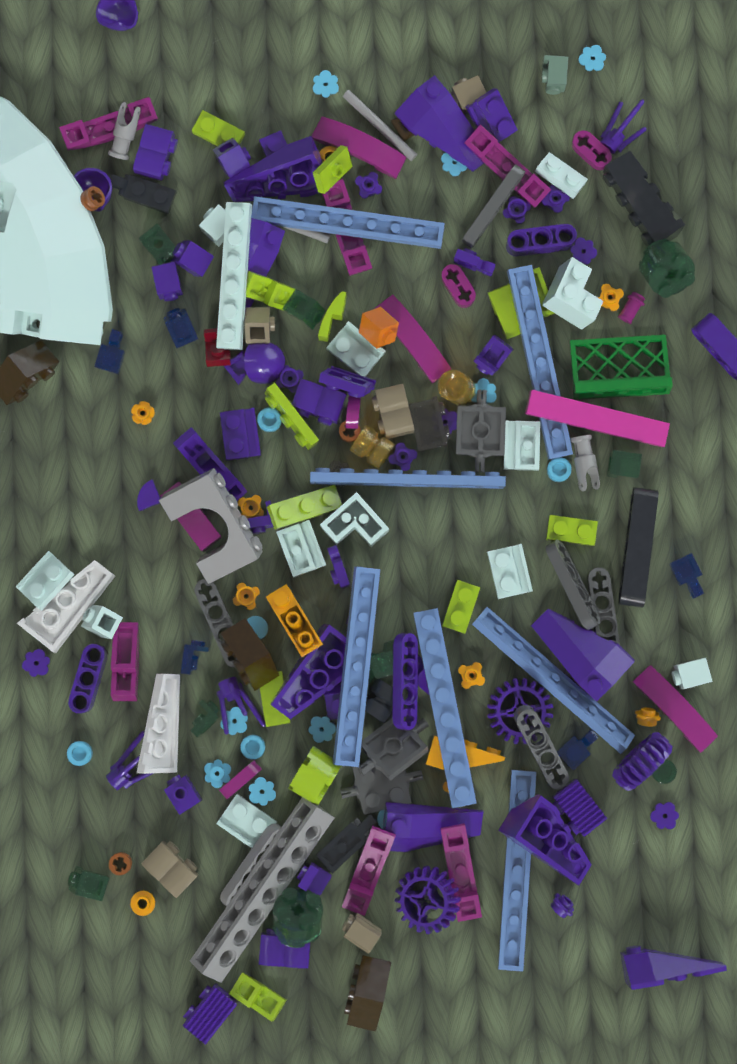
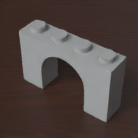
(210, 493)

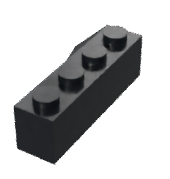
(641, 200)

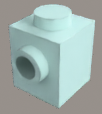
(214, 224)
(101, 621)
(691, 673)

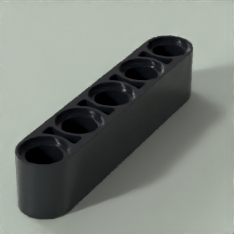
(638, 547)

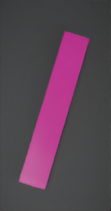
(597, 418)

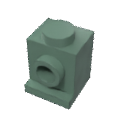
(554, 73)

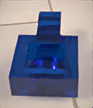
(110, 356)
(687, 571)
(575, 750)

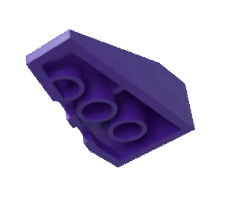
(438, 119)
(279, 174)
(263, 249)
(586, 656)
(313, 674)
(420, 824)
(542, 832)
(650, 967)

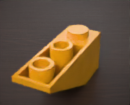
(294, 620)
(475, 756)

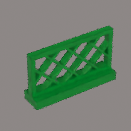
(620, 386)

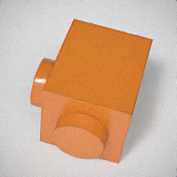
(378, 327)

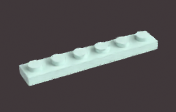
(234, 275)

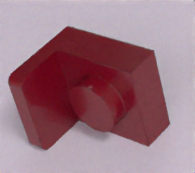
(214, 355)

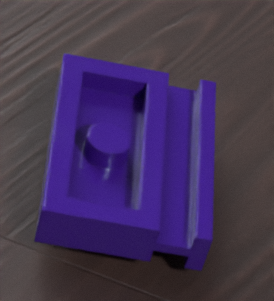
(492, 114)
(341, 379)
(240, 434)

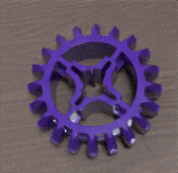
(540, 707)
(642, 761)
(408, 896)

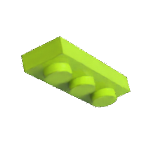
(290, 417)
(304, 507)

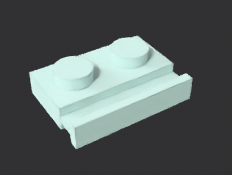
(355, 350)
(522, 445)
(301, 548)
(509, 571)
(44, 580)
(245, 820)

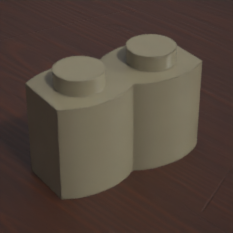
(394, 411)
(170, 868)
(361, 932)

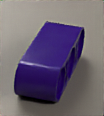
(551, 233)
(718, 342)
(79, 688)

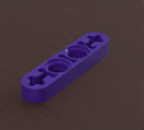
(401, 681)

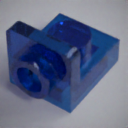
(180, 327)
(189, 660)

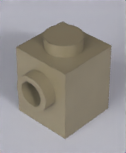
(466, 91)
(258, 325)

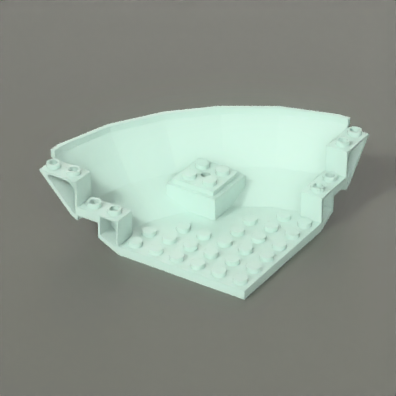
(48, 242)

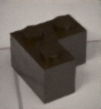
(24, 370)
(250, 655)
(368, 994)

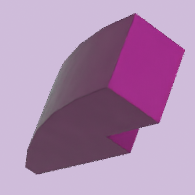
(198, 526)
(125, 662)

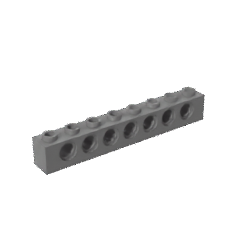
(261, 889)

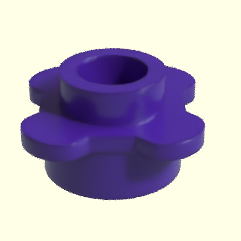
(365, 191)
(556, 206)
(523, 207)
(289, 372)
(402, 450)
(562, 905)

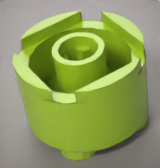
(314, 776)

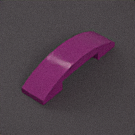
(100, 130)
(360, 146)
(501, 162)
(351, 247)
(416, 340)
(676, 708)
(368, 870)
(461, 870)

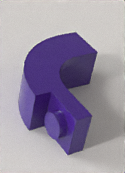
(203, 460)

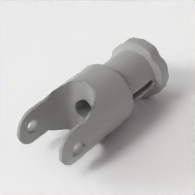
(124, 133)
(585, 462)

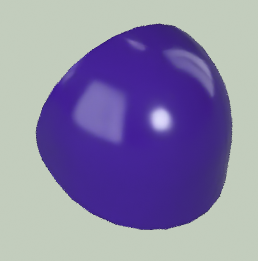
(117, 14)
(94, 177)
(263, 362)

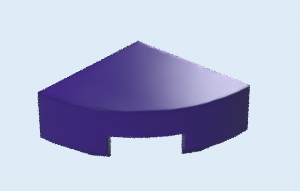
(237, 368)
(148, 496)

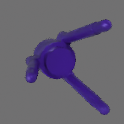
(614, 139)
(233, 690)
(120, 774)

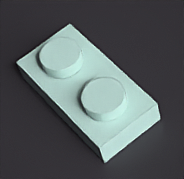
(561, 175)

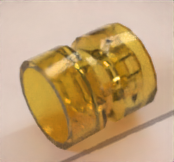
(456, 387)
(372, 447)

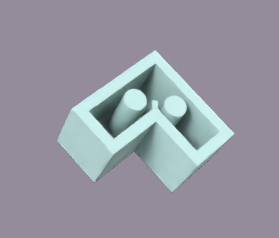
(569, 298)
(352, 516)

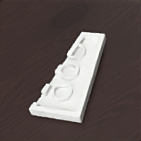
(67, 608)
(160, 738)

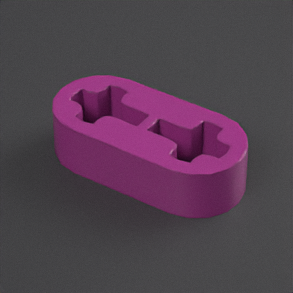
(594, 145)
(453, 289)
(353, 412)
(240, 779)

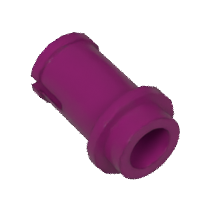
(631, 308)

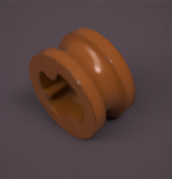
(96, 194)
(348, 439)
(113, 867)

